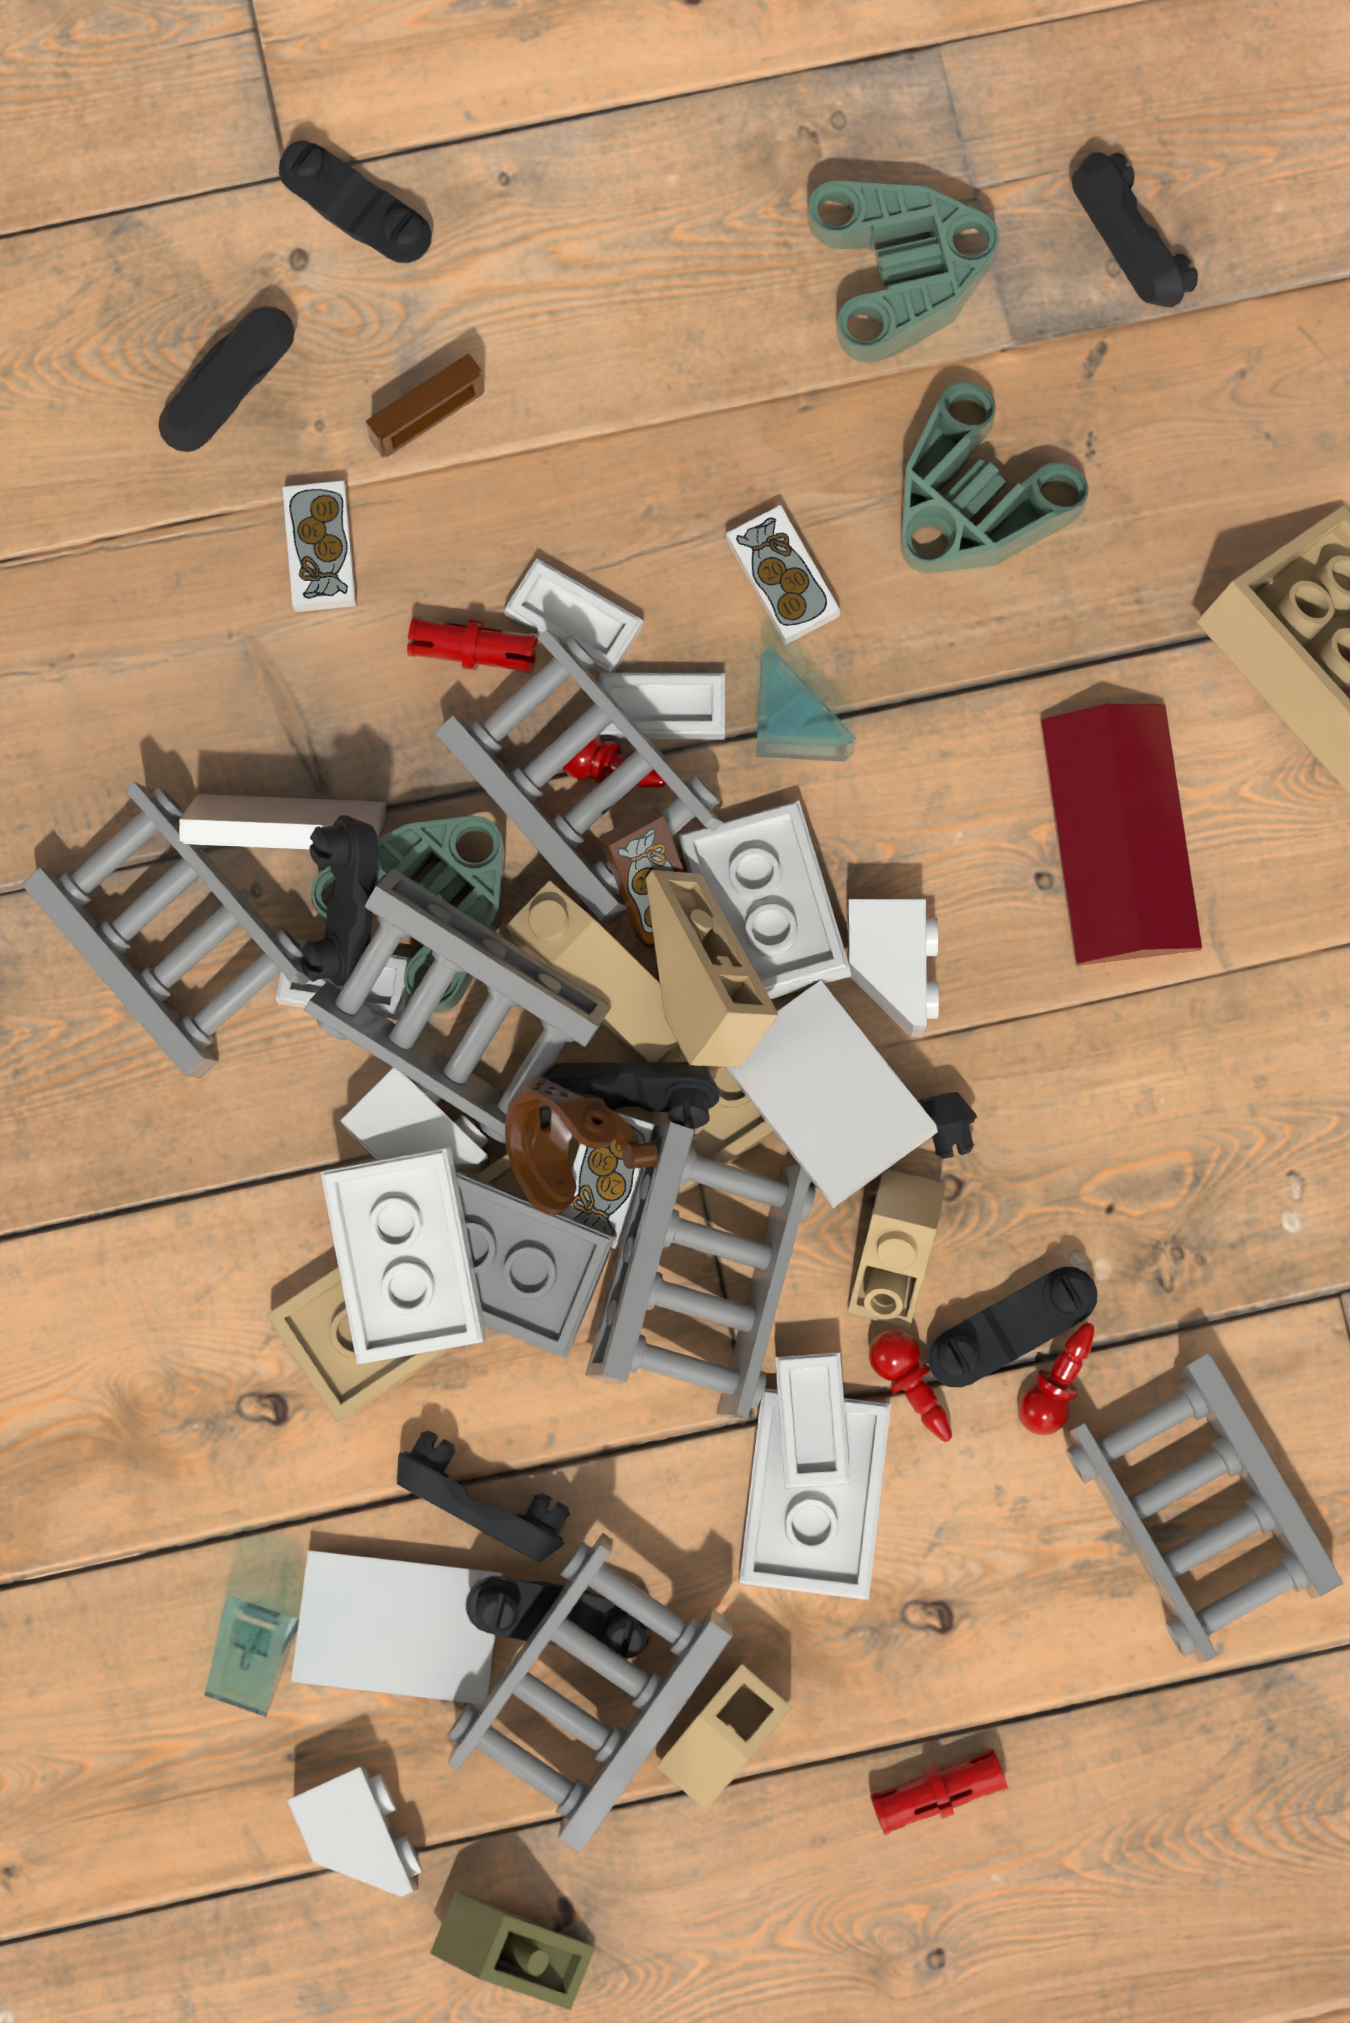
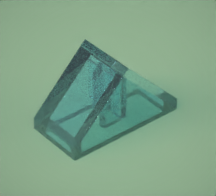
(794, 719)
(250, 1655)

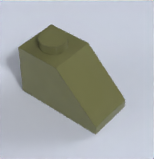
(512, 1950)

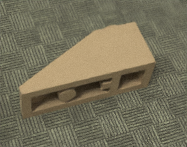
(581, 950)
(704, 974)

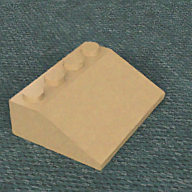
(1291, 636)

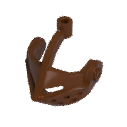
(541, 1154)

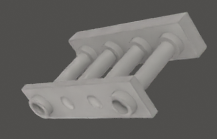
(519, 789)
(107, 942)
(457, 946)
(639, 1286)
(1267, 1510)
(616, 1749)

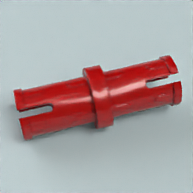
(472, 644)
(938, 1791)

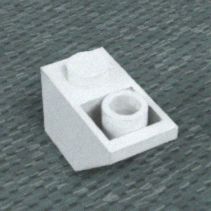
(889, 955)
(403, 1120)
(351, 1834)

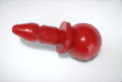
(600, 760)
(896, 1358)
(1045, 1406)

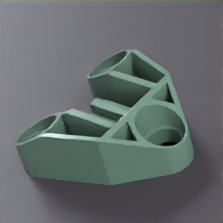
(912, 240)
(1010, 527)
(409, 852)

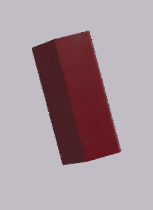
(1120, 833)

